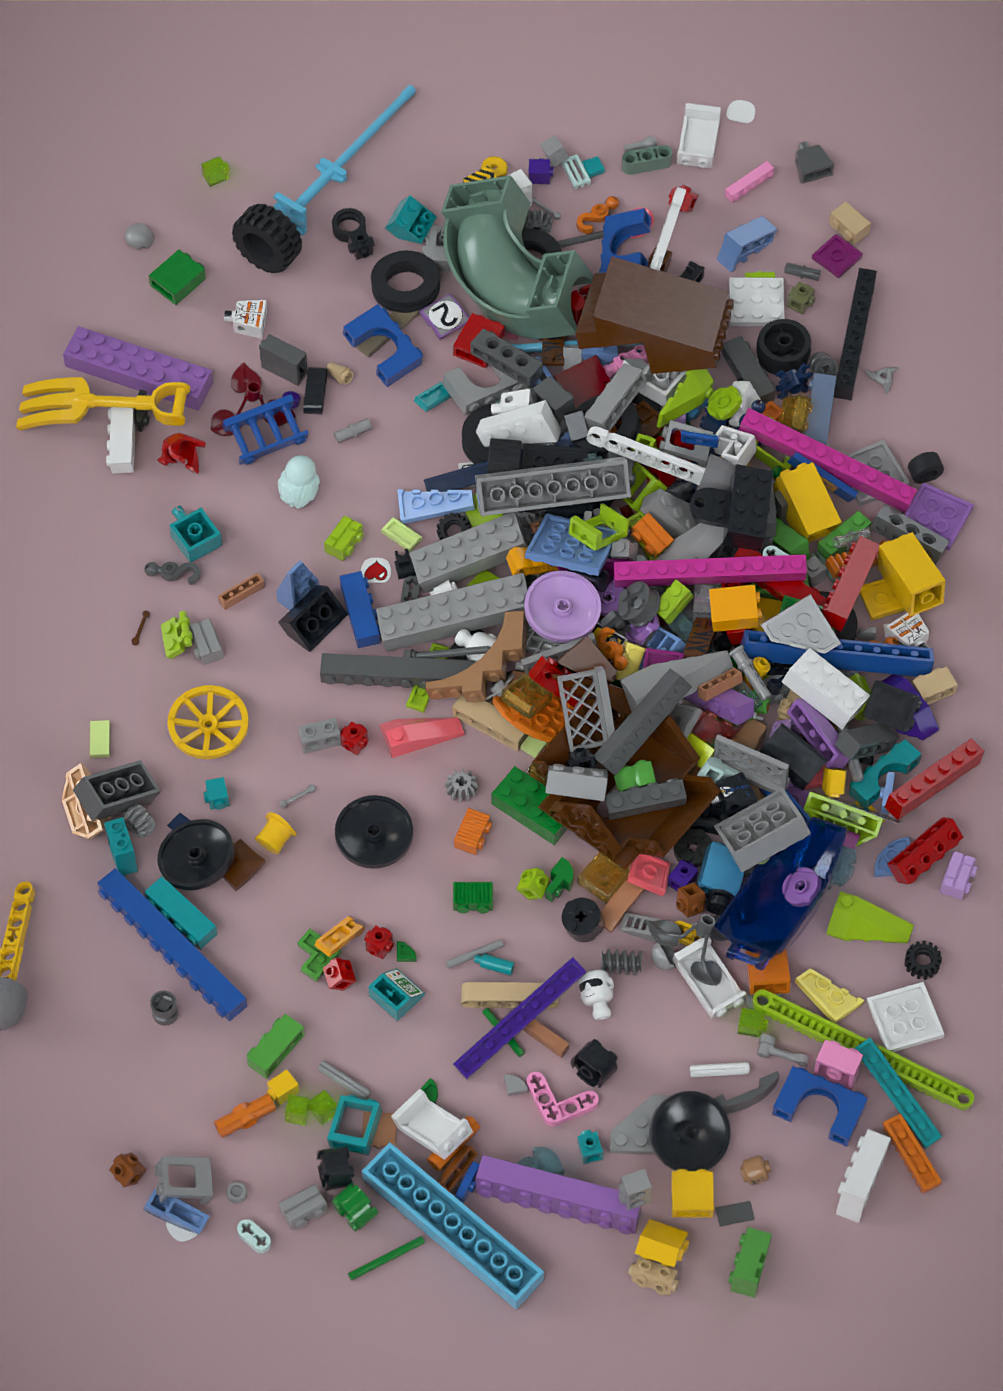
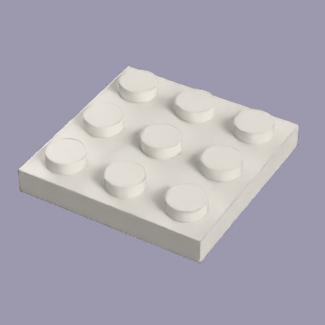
(756, 300)
(905, 1017)

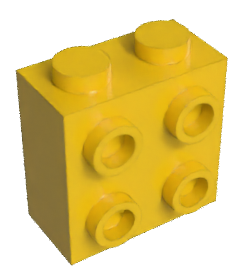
(692, 1194)
(662, 1243)

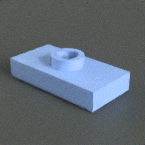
(885, 791)

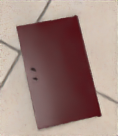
(584, 380)

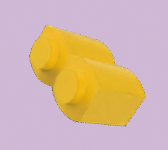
(834, 781)

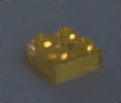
(795, 412)
(526, 696)
(600, 867)

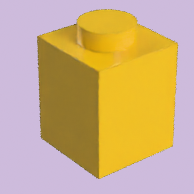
(282, 1086)

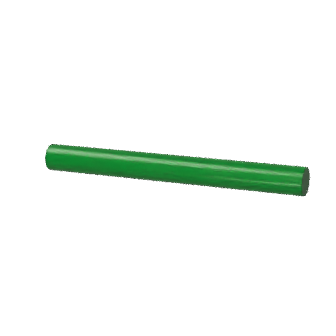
(386, 1258)

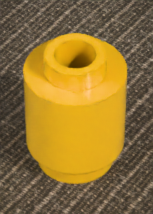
(762, 666)

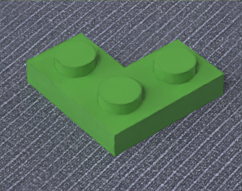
(314, 965)

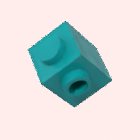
(216, 793)

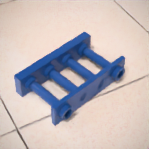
(267, 412)

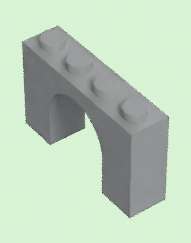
(470, 396)

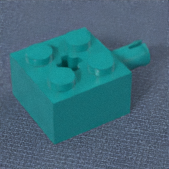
(194, 533)

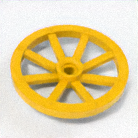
(208, 719)

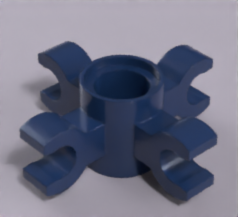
(793, 381)

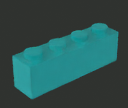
(181, 913)

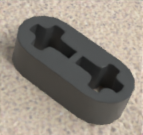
(406, 592)

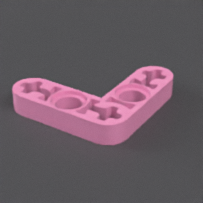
(559, 1108)

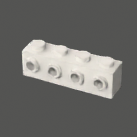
(122, 440)

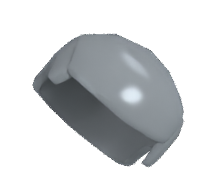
(139, 236)
(663, 956)

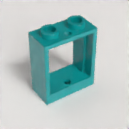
(121, 846)
(355, 1144)

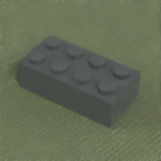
(116, 790)

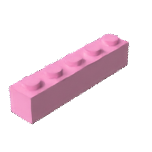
(749, 181)

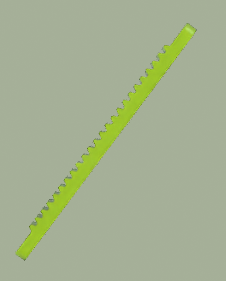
(822, 1029)

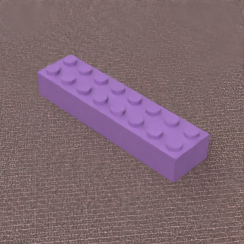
(134, 365)
(555, 1194)

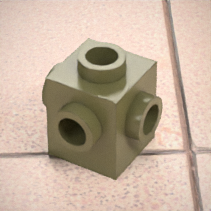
(801, 297)

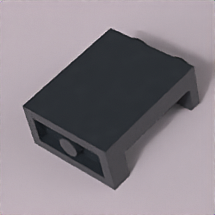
(891, 706)

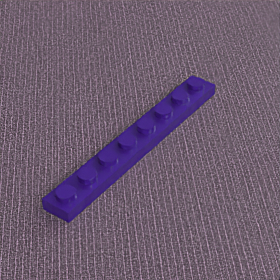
(519, 1018)

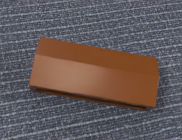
(452, 1168)

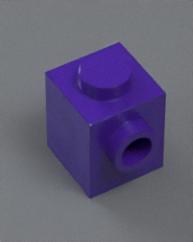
(540, 171)
(682, 875)

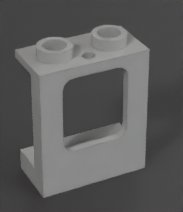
(698, 455)
(203, 1179)

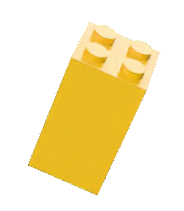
(809, 504)
(911, 574)

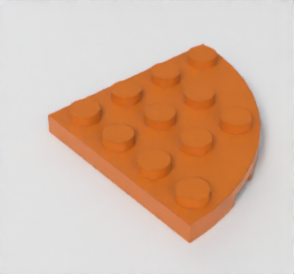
(542, 725)

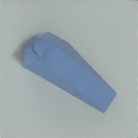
(296, 585)

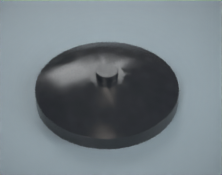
(374, 831)
(196, 854)
(689, 1131)

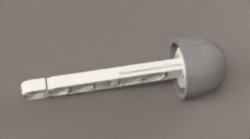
(714, 474)

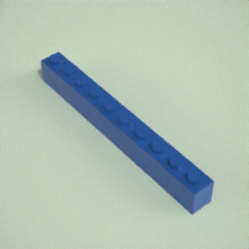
(847, 655)
(172, 945)

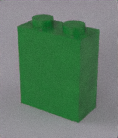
(177, 276)

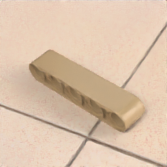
(497, 994)

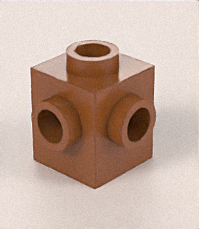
(690, 900)
(127, 1169)

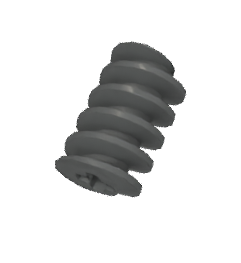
(621, 962)

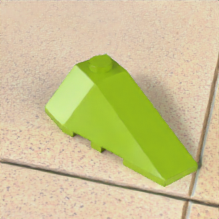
(689, 395)
(861, 920)

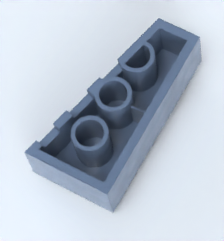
(822, 400)

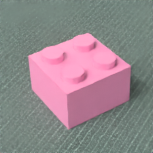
(838, 1064)

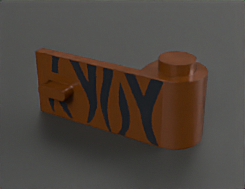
(552, 350)
(699, 638)

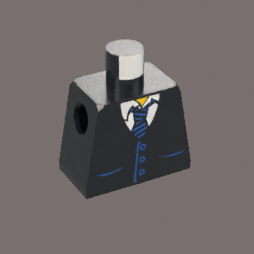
(734, 795)

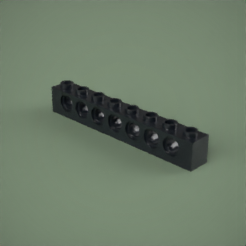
(855, 334)

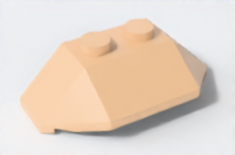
(76, 814)

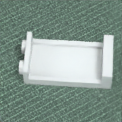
(698, 135)
(714, 998)
(431, 1125)

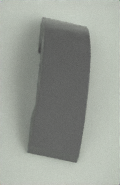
(750, 1098)

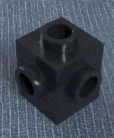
(360, 244)
(581, 758)

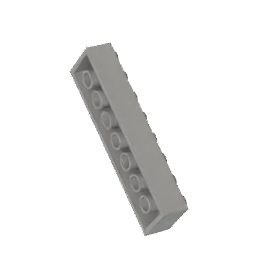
(552, 486)
(451, 611)

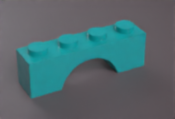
(901, 759)

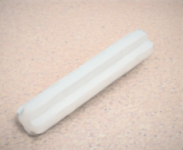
(719, 1069)

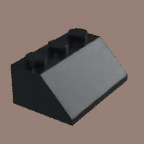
(313, 617)
(791, 749)

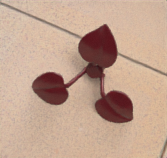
(243, 381)

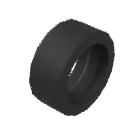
(346, 214)

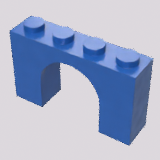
(618, 229)
(377, 322)
(803, 1084)

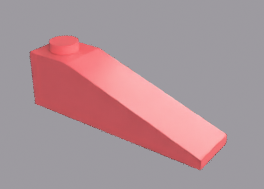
(418, 733)

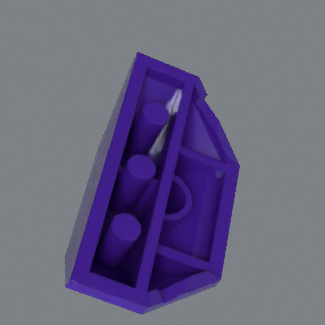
(925, 723)

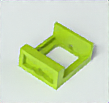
(592, 537)

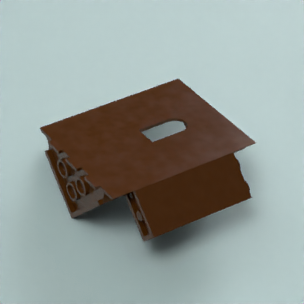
(643, 833)

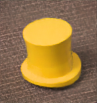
(275, 833)

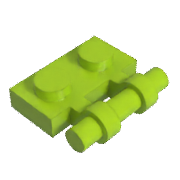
(176, 635)

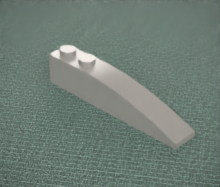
(696, 543)
(693, 669)

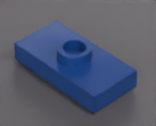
(468, 1184)

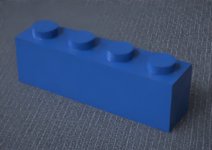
(359, 609)

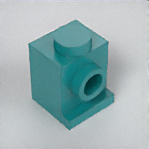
(592, 1152)

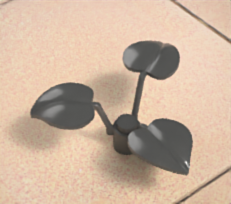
(669, 933)

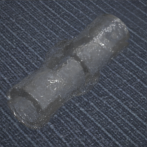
(850, 536)

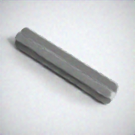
(344, 1080)

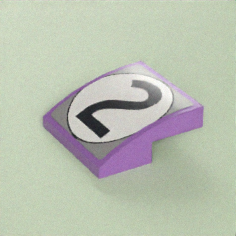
(444, 316)

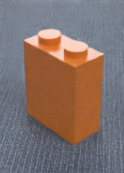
(773, 977)

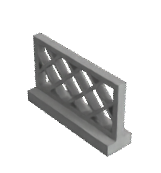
(555, 652)
(602, 702)
(755, 771)

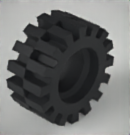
(451, 520)
(923, 949)

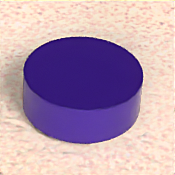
(296, 397)

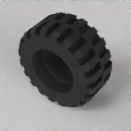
(267, 238)

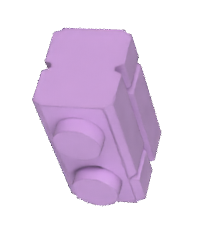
(957, 875)

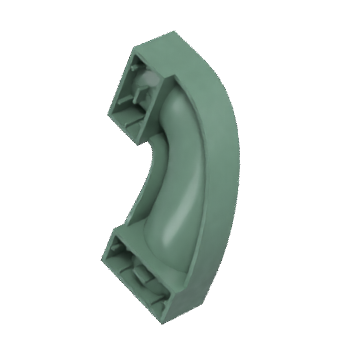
(497, 271)

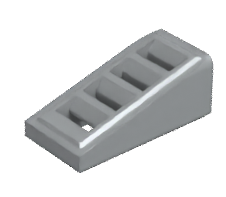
(644, 934)

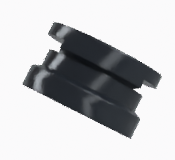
(717, 901)

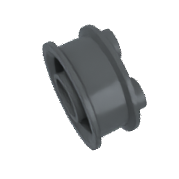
(638, 603)

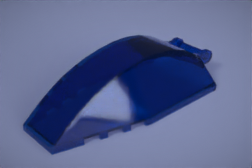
(759, 913)

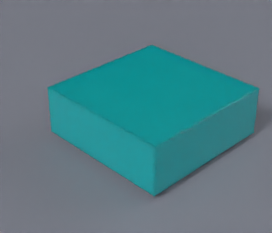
(593, 166)

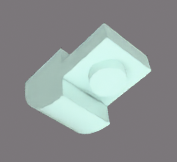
(716, 770)

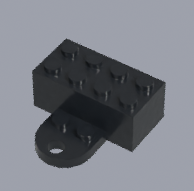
(740, 510)

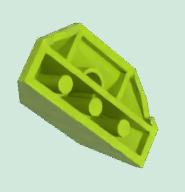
(841, 814)

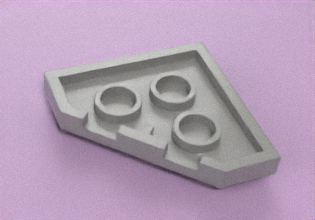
(802, 627)
(632, 1133)

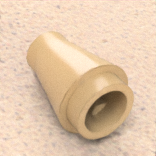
(340, 373)

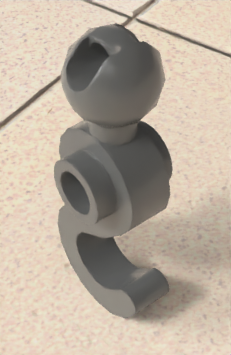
(171, 571)

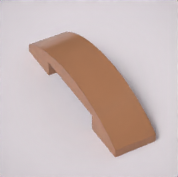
(620, 904)

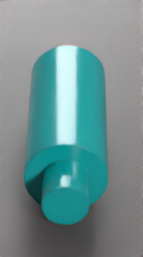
(495, 964)

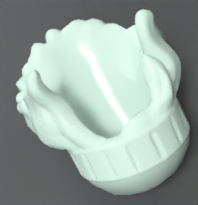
(298, 482)

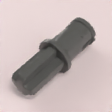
(802, 271)

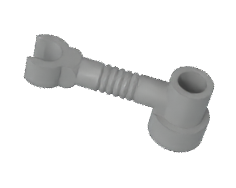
(767, 1047)

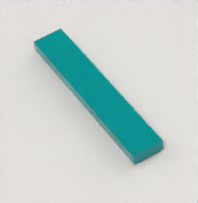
(898, 1093)

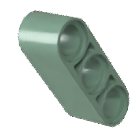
(647, 159)

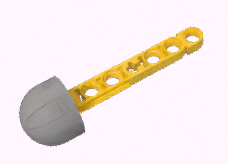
(13, 994)

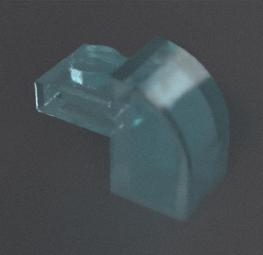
(544, 1160)

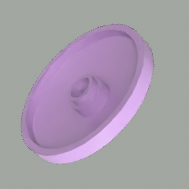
(562, 606)

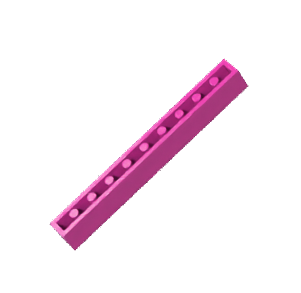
(834, 462)
(711, 570)

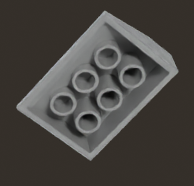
(762, 830)

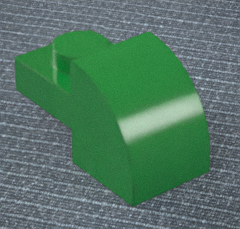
(561, 878)

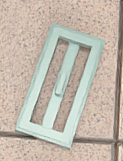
(580, 182)

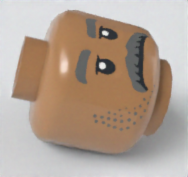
(755, 1170)

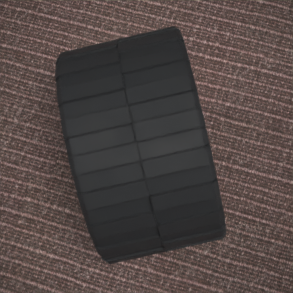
(504, 455)

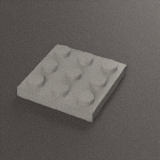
(880, 458)

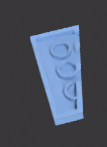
(426, 505)

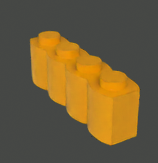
(520, 564)

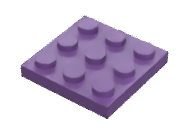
(939, 512)

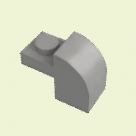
(436, 252)

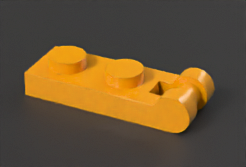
(339, 936)

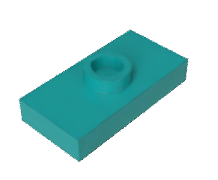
(432, 397)

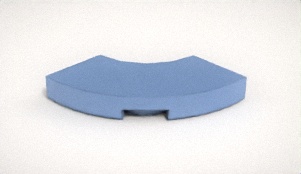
(893, 849)

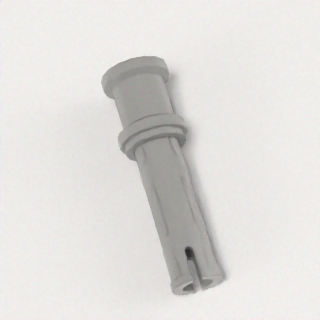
(746, 665)

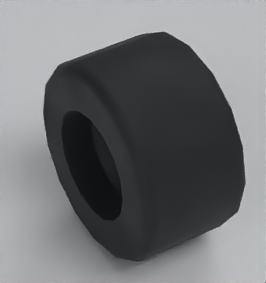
(925, 467)

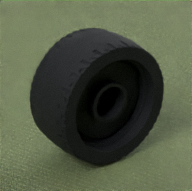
(783, 346)

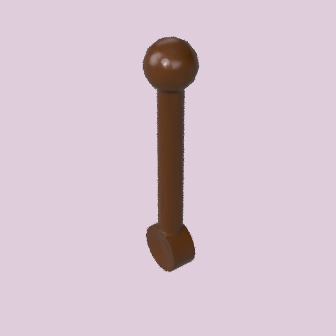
(135, 641)

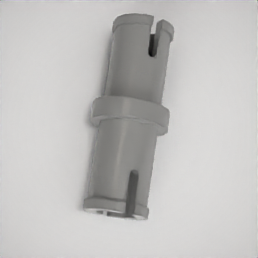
(352, 430)

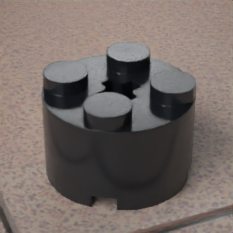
(592, 923)
(594, 1063)
(334, 1168)

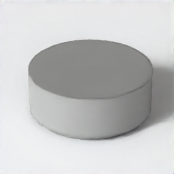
(236, 1192)

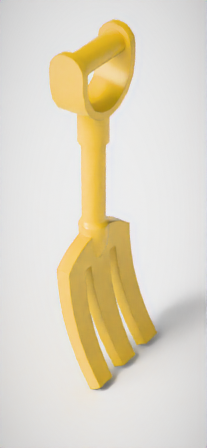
(79, 400)

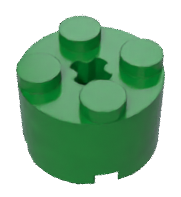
(355, 1206)

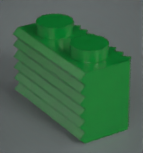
(472, 897)

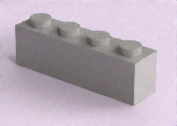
(615, 397)

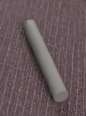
(471, 955)

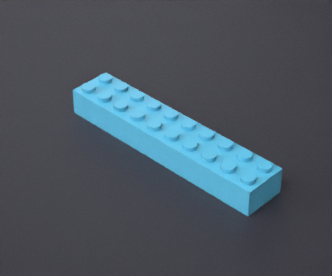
(453, 1226)

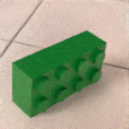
(519, 798)

